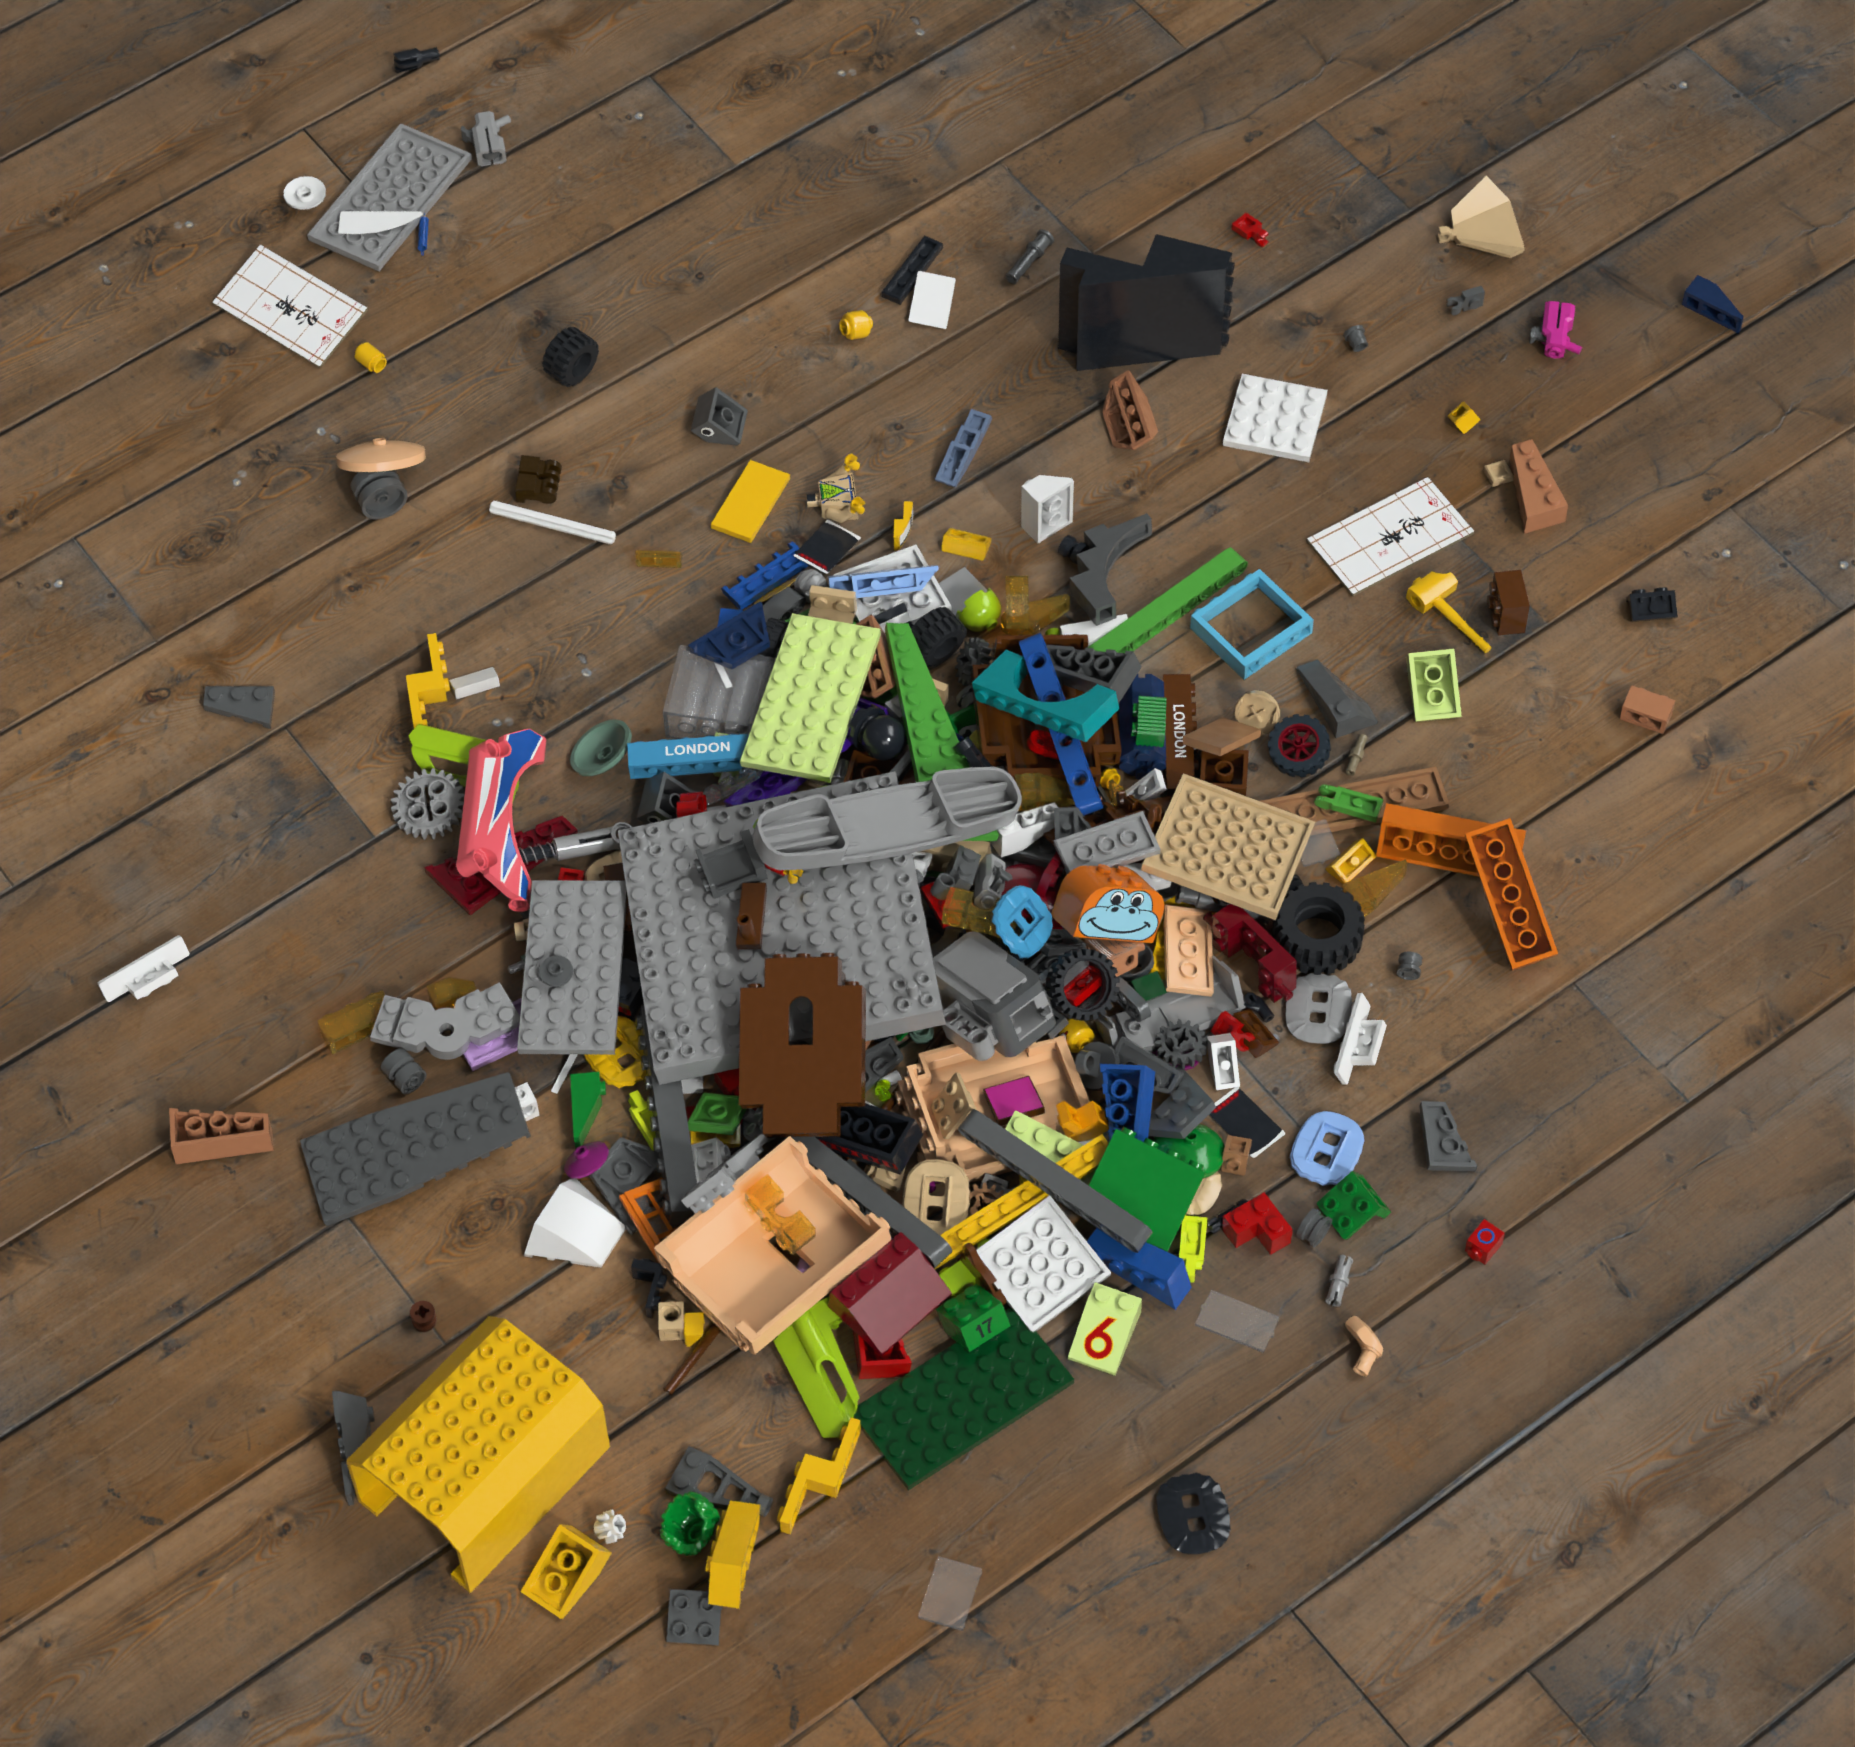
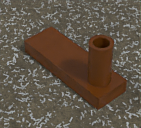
(751, 916)

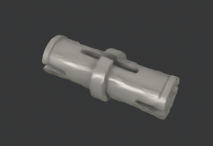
(1339, 1280)

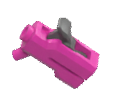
(1554, 330)

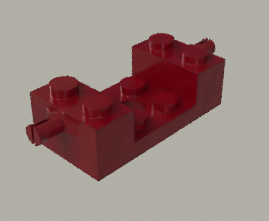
(1237, 930)

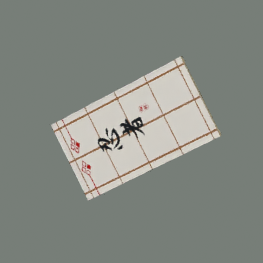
(290, 306)
(1390, 536)

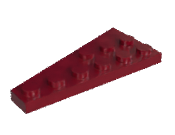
(476, 890)

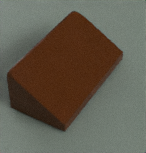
(1263, 1040)

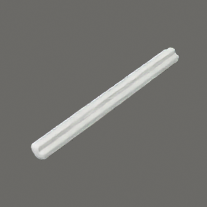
(552, 522)

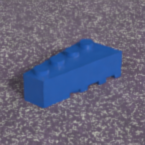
(1128, 1097)
(1149, 1269)

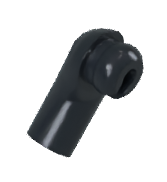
(1258, 1005)

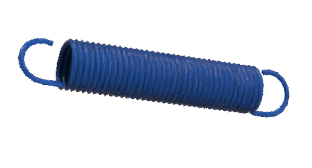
(423, 234)

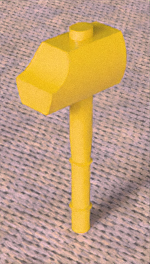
(1431, 592)

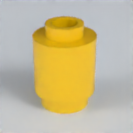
(370, 357)

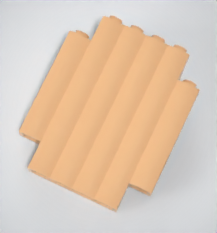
(1047, 1064)

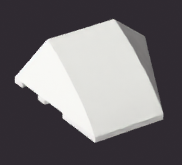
(575, 1228)

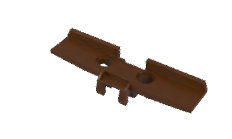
(1125, 807)

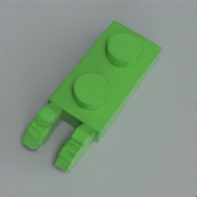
(1349, 802)

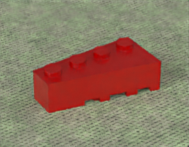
(872, 1365)

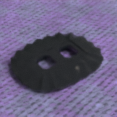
(1174, 1515)

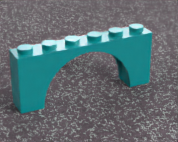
(1073, 717)

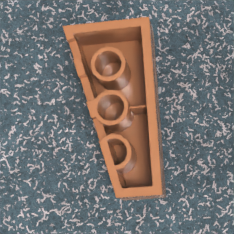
(1536, 489)

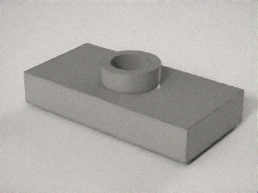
(1135, 1031)

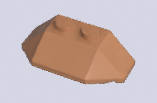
(1128, 413)
(880, 674)

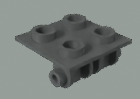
(693, 1618)

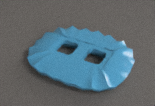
(1033, 934)

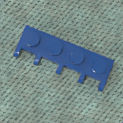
(765, 578)

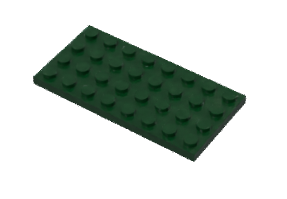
(960, 1400)

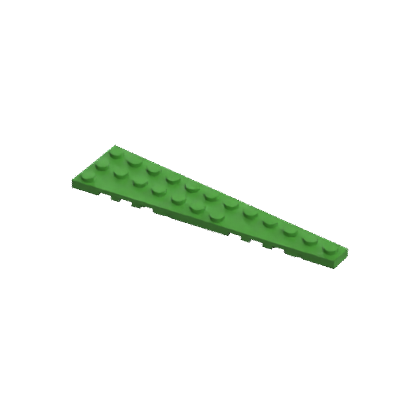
(923, 713)

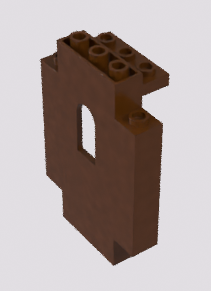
(802, 1083)

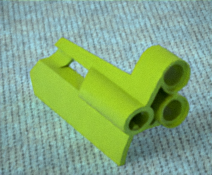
(443, 744)

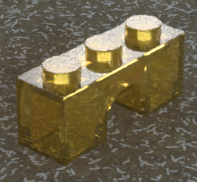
(960, 912)
(790, 1231)

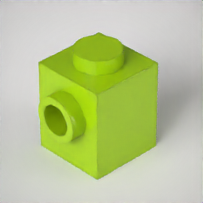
(957, 1278)

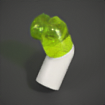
(885, 1083)

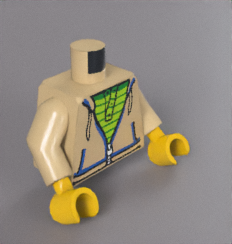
(838, 494)

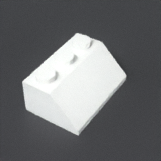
(1046, 506)

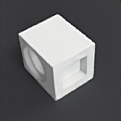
(527, 1101)

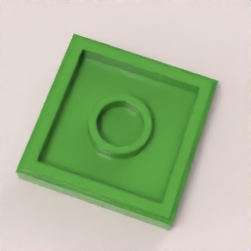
(716, 1114)

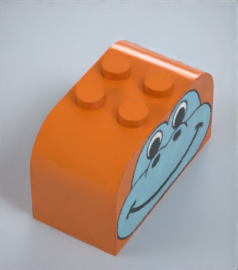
(1108, 904)

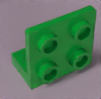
(1352, 1204)

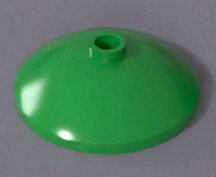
(1199, 1145)

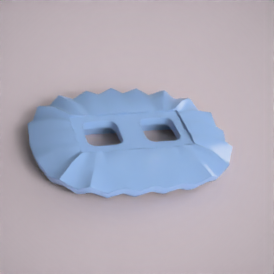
(1310, 1141)

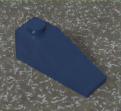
(1710, 301)

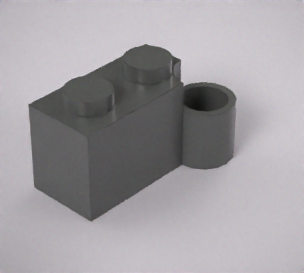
(959, 873)

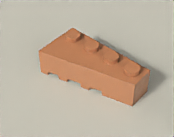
(218, 1135)

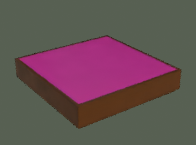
(1012, 1096)

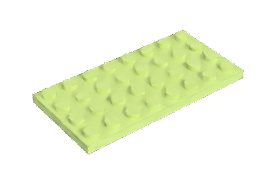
(810, 698)

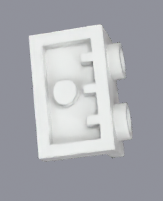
(708, 1156)

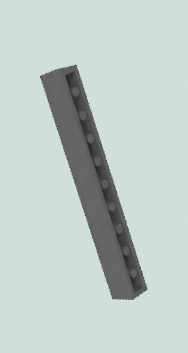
(671, 1133)

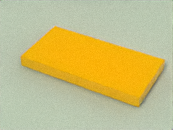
(750, 501)

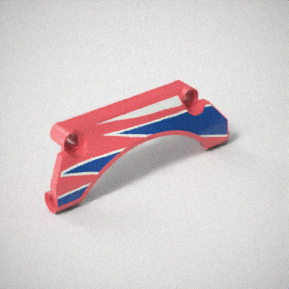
(487, 828)

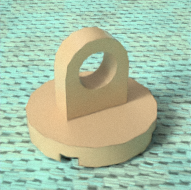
(1258, 710)

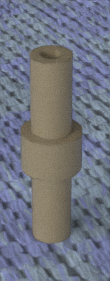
(1356, 754)

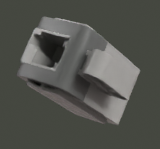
(990, 999)

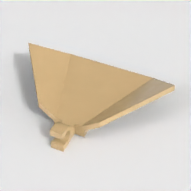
(1484, 222)

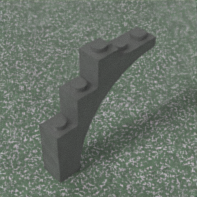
(1105, 548)

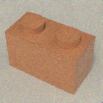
(1647, 709)

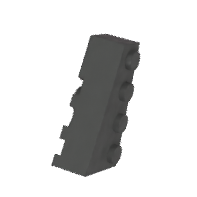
(1089, 667)

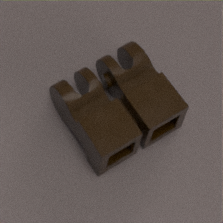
(537, 480)

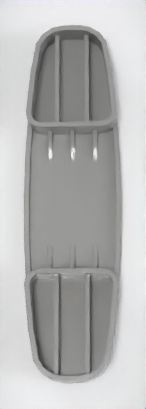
(886, 820)

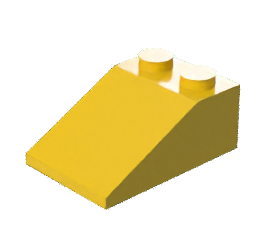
(565, 1570)

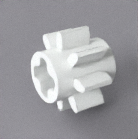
(609, 1526)

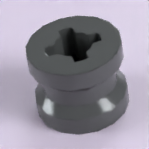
(1409, 965)

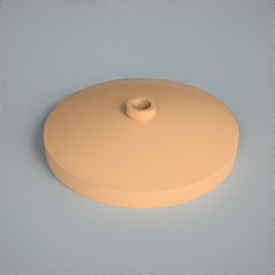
(380, 456)

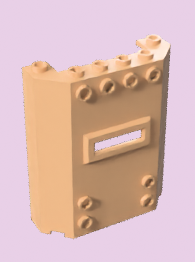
(741, 1278)

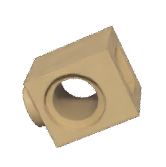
(671, 1329)

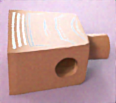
(1122, 953)

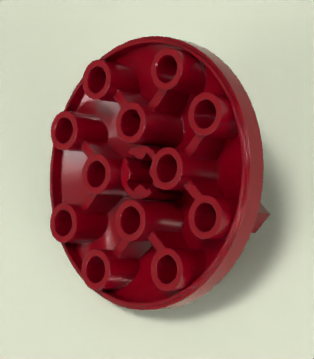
(1041, 880)

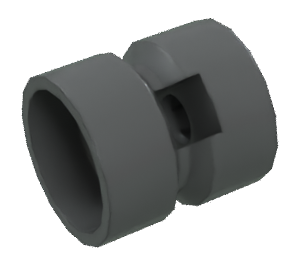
(402, 1068)

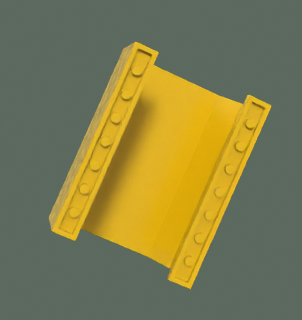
(484, 1446)

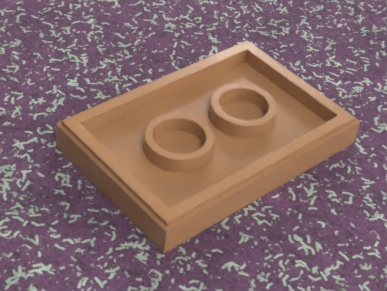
(1221, 736)

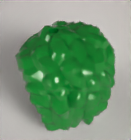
(689, 1523)

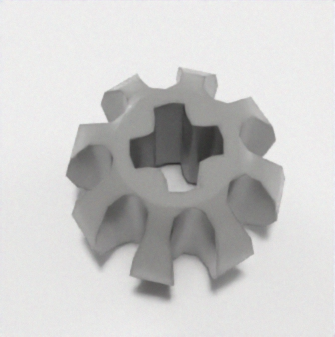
(806, 579)

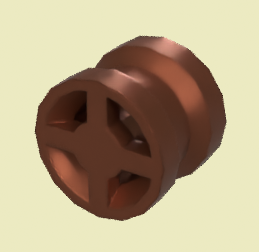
(424, 1322)

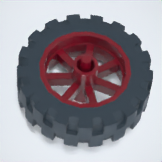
(1312, 761)

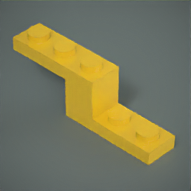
(428, 686)
(819, 1475)

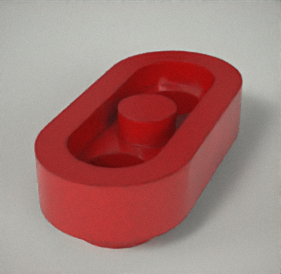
(1042, 743)

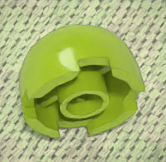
(981, 611)

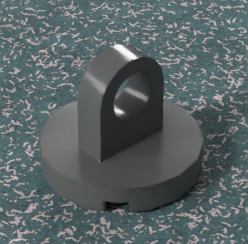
(1089, 1062)

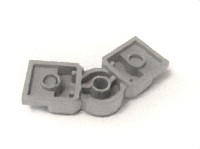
(417, 1024)
(724, 1176)

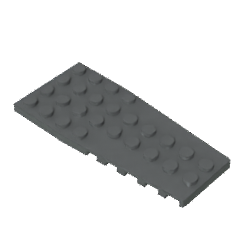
(410, 1144)

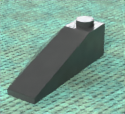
(1338, 703)
(354, 1427)

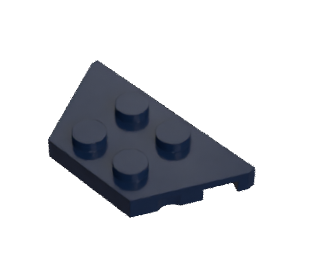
(735, 639)

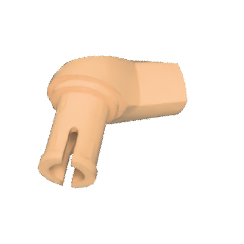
(1368, 1342)

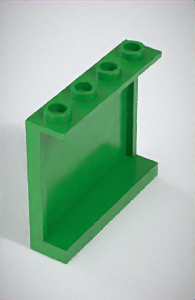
(1148, 1184)

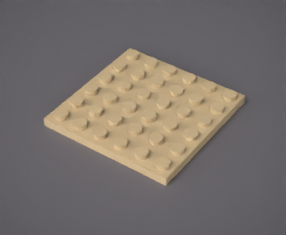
(1229, 846)

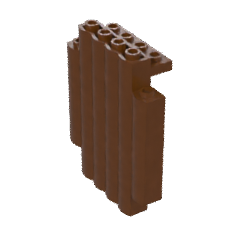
(1005, 736)

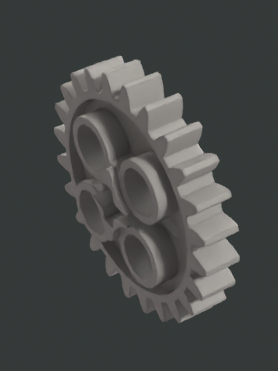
(406, 807)

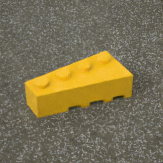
(732, 1553)

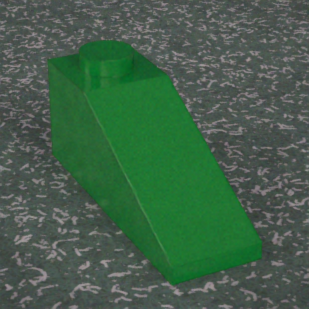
(586, 1103)

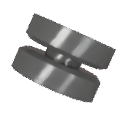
(379, 493)

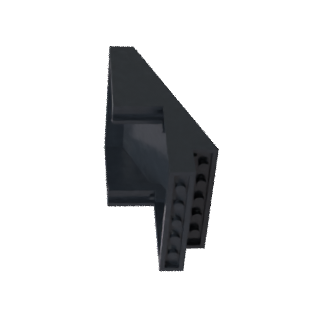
(1145, 313)

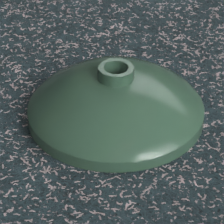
(601, 748)

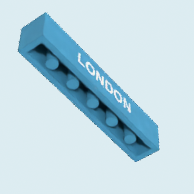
(686, 756)

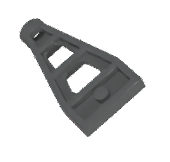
(691, 1471)

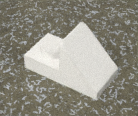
(1148, 787)

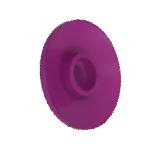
(586, 1159)

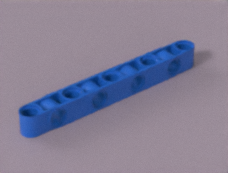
(1070, 756)

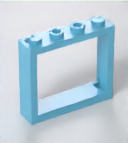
(1270, 650)

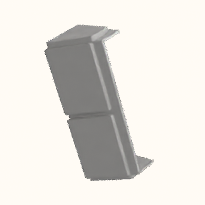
(1175, 1006)

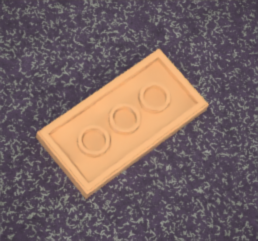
(1187, 951)

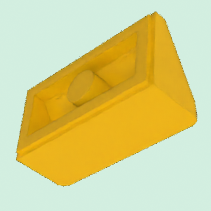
(965, 544)
(1351, 861)

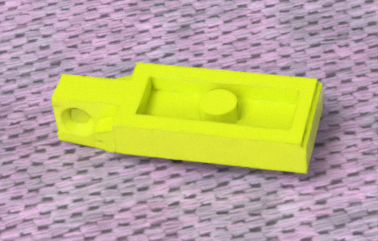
(641, 1116)
(1193, 1243)

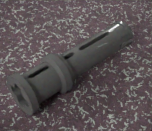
(1034, 250)

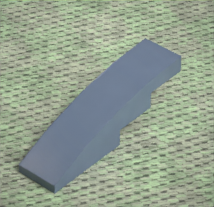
(963, 448)

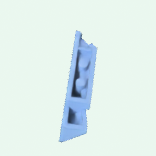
(885, 581)

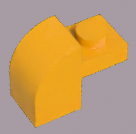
(1082, 1123)

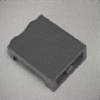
(731, 866)

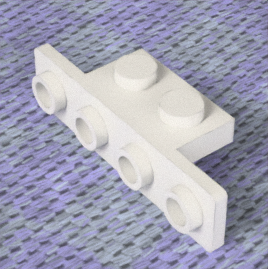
(145, 972)
(1360, 1041)

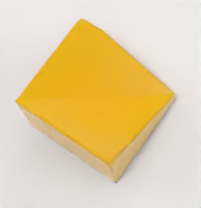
(1463, 417)
(693, 1327)

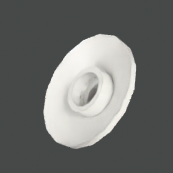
(304, 192)

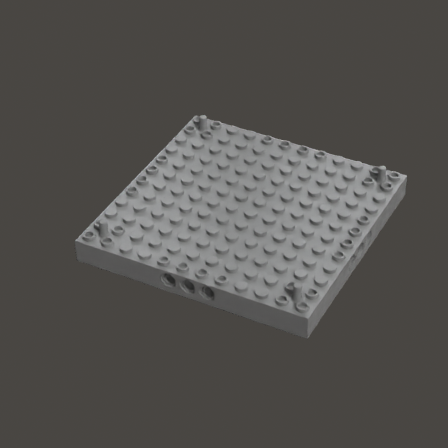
(689, 952)

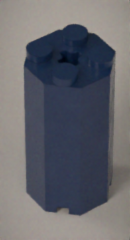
(1139, 759)

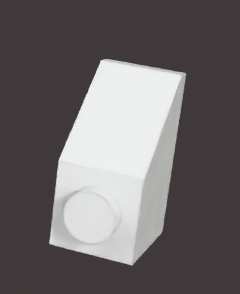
(1223, 1061)

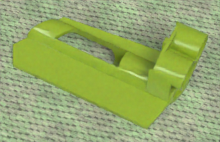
(803, 1349)

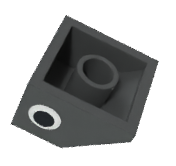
(719, 418)
(660, 798)

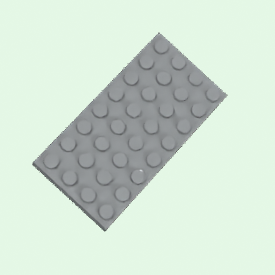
(402, 176)
(587, 928)

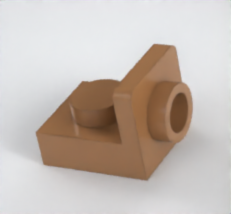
(1236, 1155)

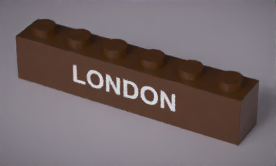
(1179, 723)

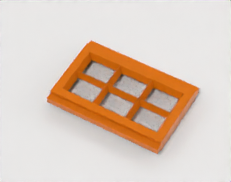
(646, 1210)

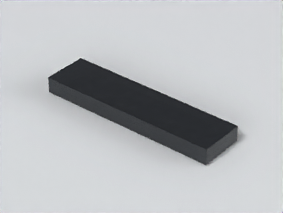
(906, 276)

